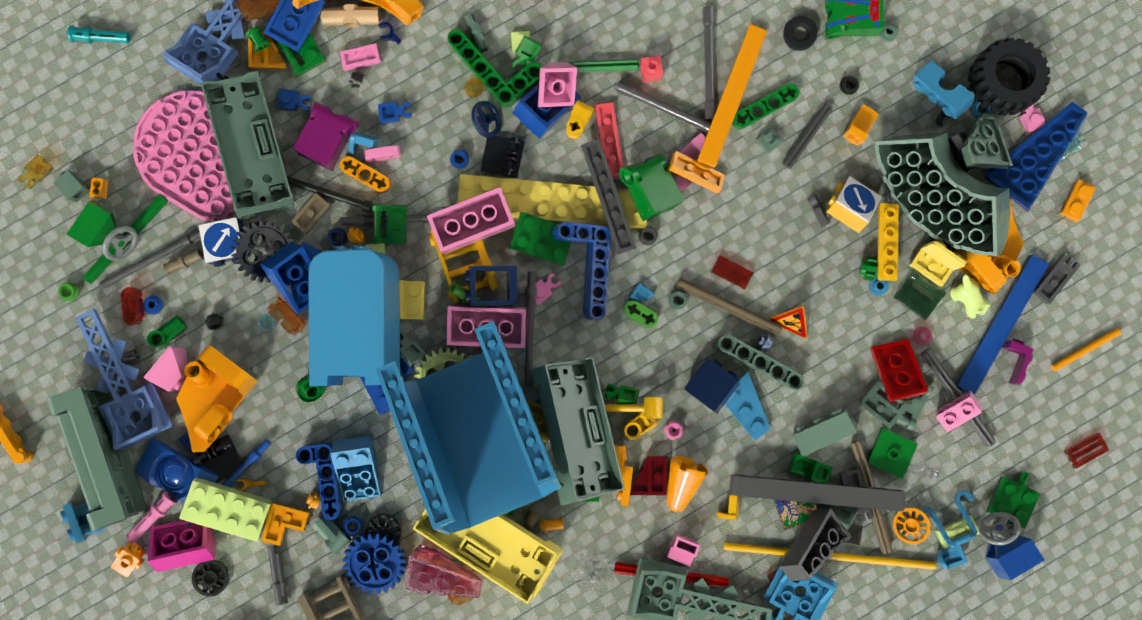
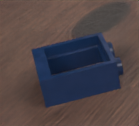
(512, 294)

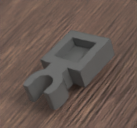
(820, 213)

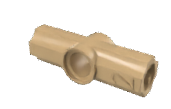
(350, 16)

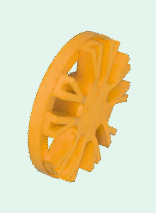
(912, 525)

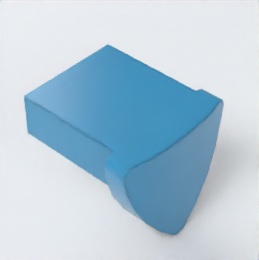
(362, 139)

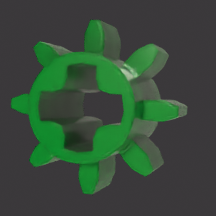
(869, 268)

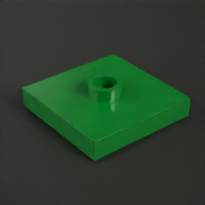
(891, 453)

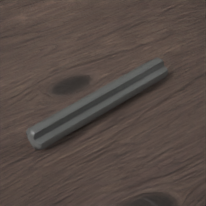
(807, 136)

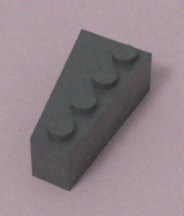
(814, 545)

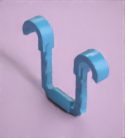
(963, 538)

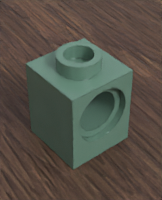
(71, 186)

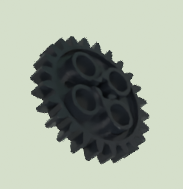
(269, 236)

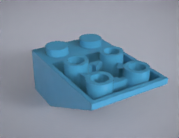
(356, 468)

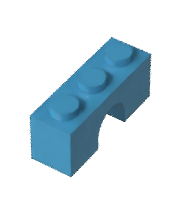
(953, 101)

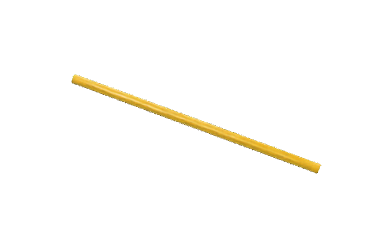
(836, 556)

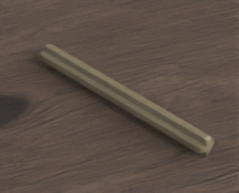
(729, 306)
(878, 520)

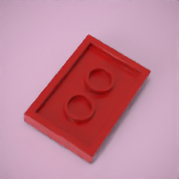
(899, 370)

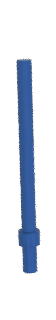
(253, 457)

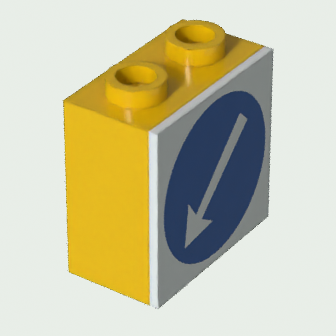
(853, 204)

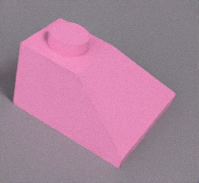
(557, 85)
(169, 369)

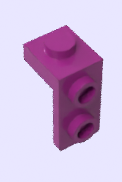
(1024, 359)

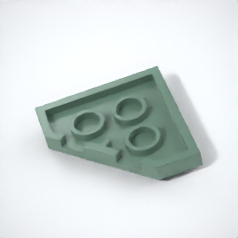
(986, 144)

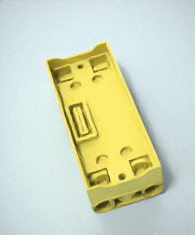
(500, 552)

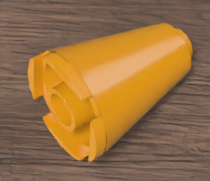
(683, 482)

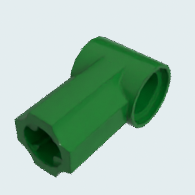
(168, 332)

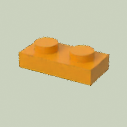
(1077, 200)

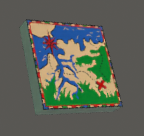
(793, 513)

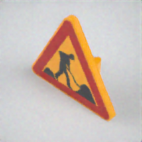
(793, 321)

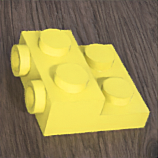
(412, 299)

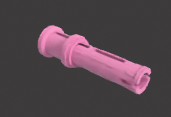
(156, 511)

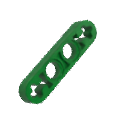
(764, 105)

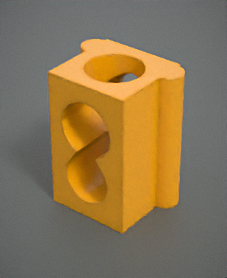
(103, 189)

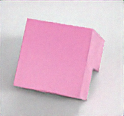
(683, 549)

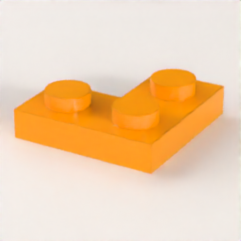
(279, 518)

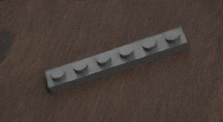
(608, 196)

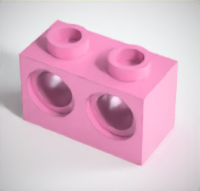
(959, 411)

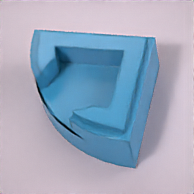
(641, 293)

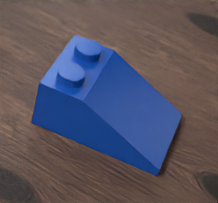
(539, 119)
(290, 275)

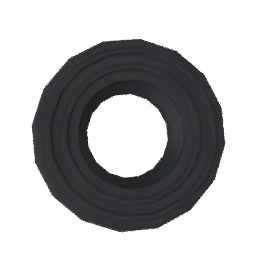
(800, 21)

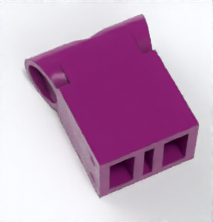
(325, 136)

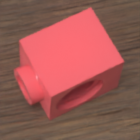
(651, 69)

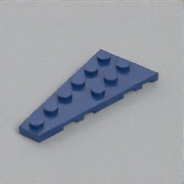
(1038, 157)

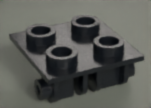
(502, 156)
(220, 457)

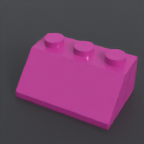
(180, 545)

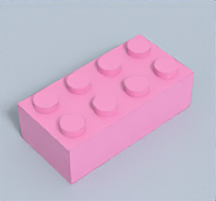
(471, 221)
(465, 318)

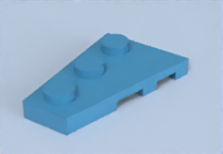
(748, 409)

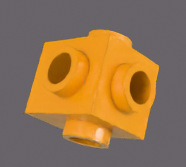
(128, 558)

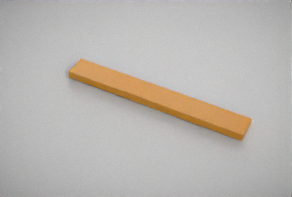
(732, 96)

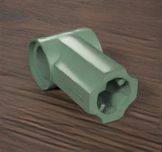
(333, 535)

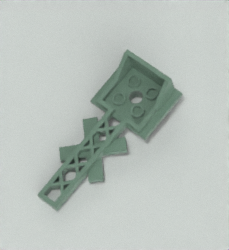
(672, 579)

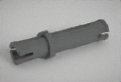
(279, 583)

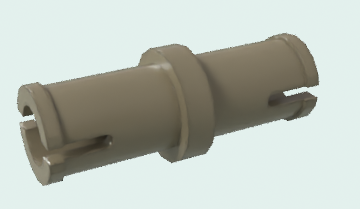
(183, 261)

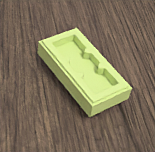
(955, 530)

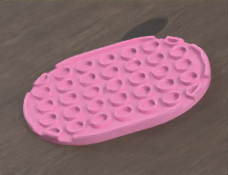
(181, 156)

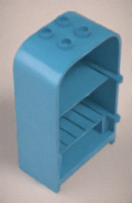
(352, 315)

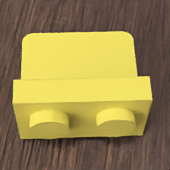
(936, 262)

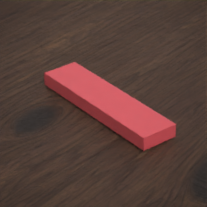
(609, 136)

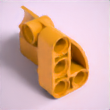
(993, 270)
(211, 396)

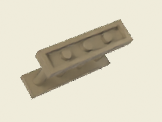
(309, 601)

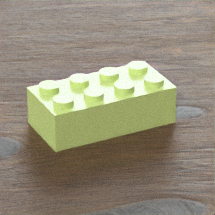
(225, 509)

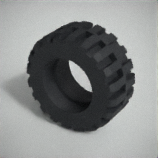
(1025, 60)

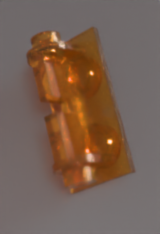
(292, 322)

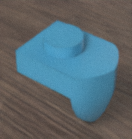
(951, 557)

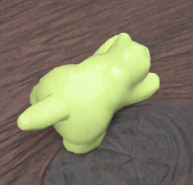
(970, 295)

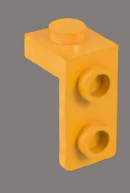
(860, 125)

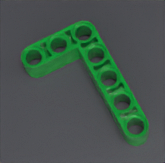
(491, 74)

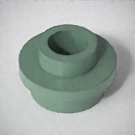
(889, 37)
(682, 295)

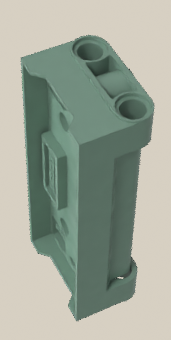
(247, 145)
(578, 430)
(103, 474)

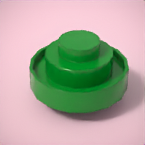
(306, 392)

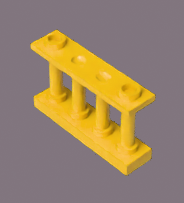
(489, 281)

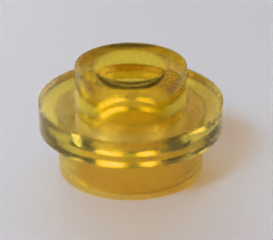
(476, 93)

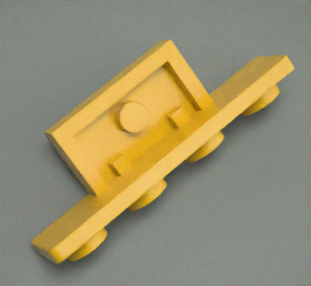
(888, 242)

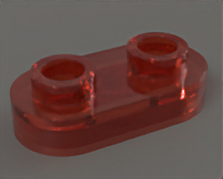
(132, 306)

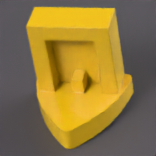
(734, 509)

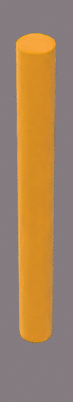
(1086, 349)

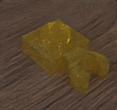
(37, 170)

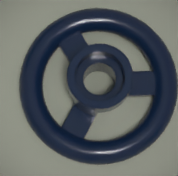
(483, 120)

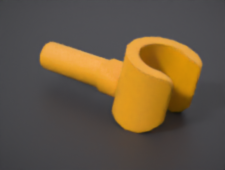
(247, 484)

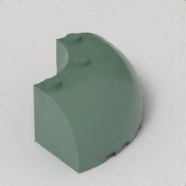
(942, 195)

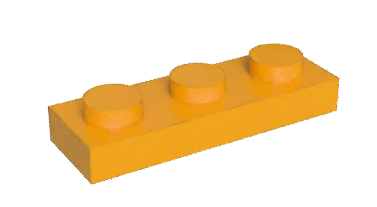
(696, 172)

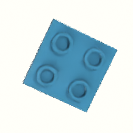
(71, 515)

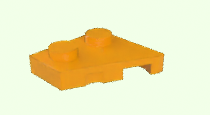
(266, 59)

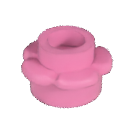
(678, 430)

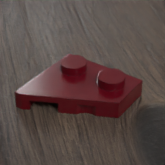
(651, 477)

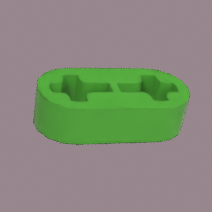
(638, 318)

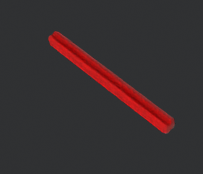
(711, 580)

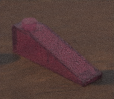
(436, 573)

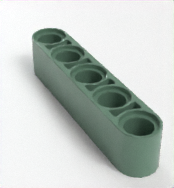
(769, 363)

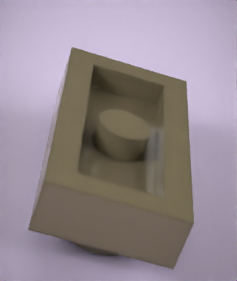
(311, 213)

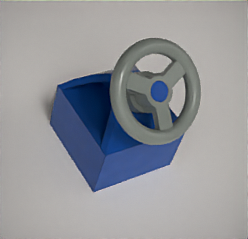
(1008, 552)

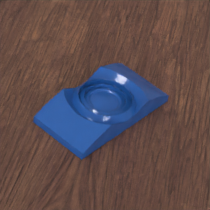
(171, 470)

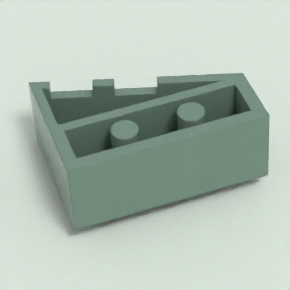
(825, 430)

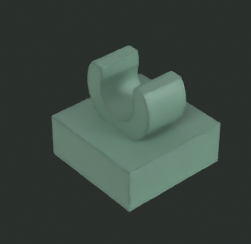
(769, 141)

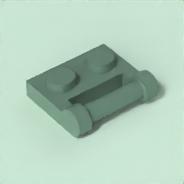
(881, 408)

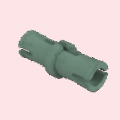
(476, 33)

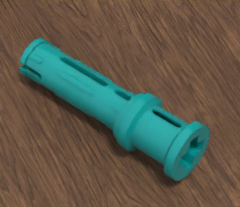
(89, 37)

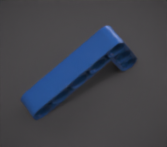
(592, 263)

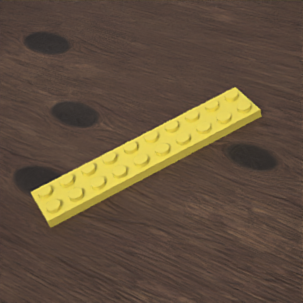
(550, 200)

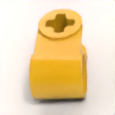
(579, 117)
(641, 424)

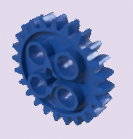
(357, 564)

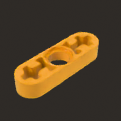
(351, 172)

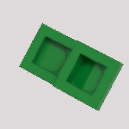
(809, 468)

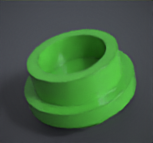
(68, 291)

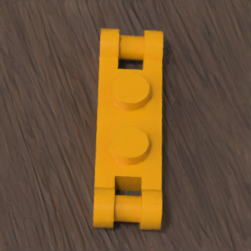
(12, 441)

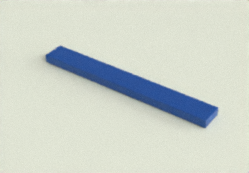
(1002, 324)

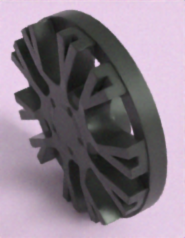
(384, 528)
(210, 578)

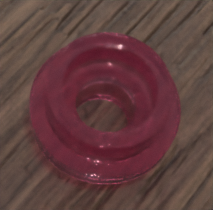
(917, 339)

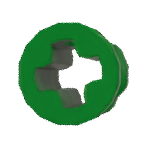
(257, 39)

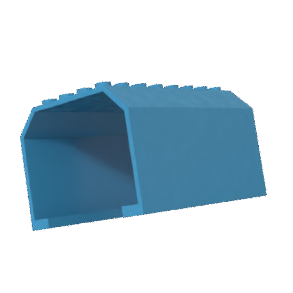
(470, 437)

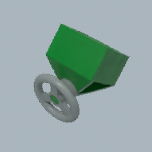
(98, 227)

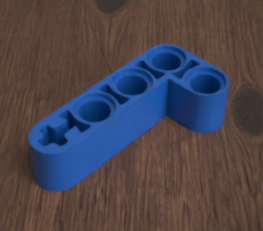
(324, 481)

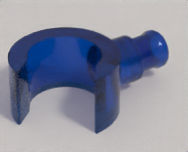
(391, 36)

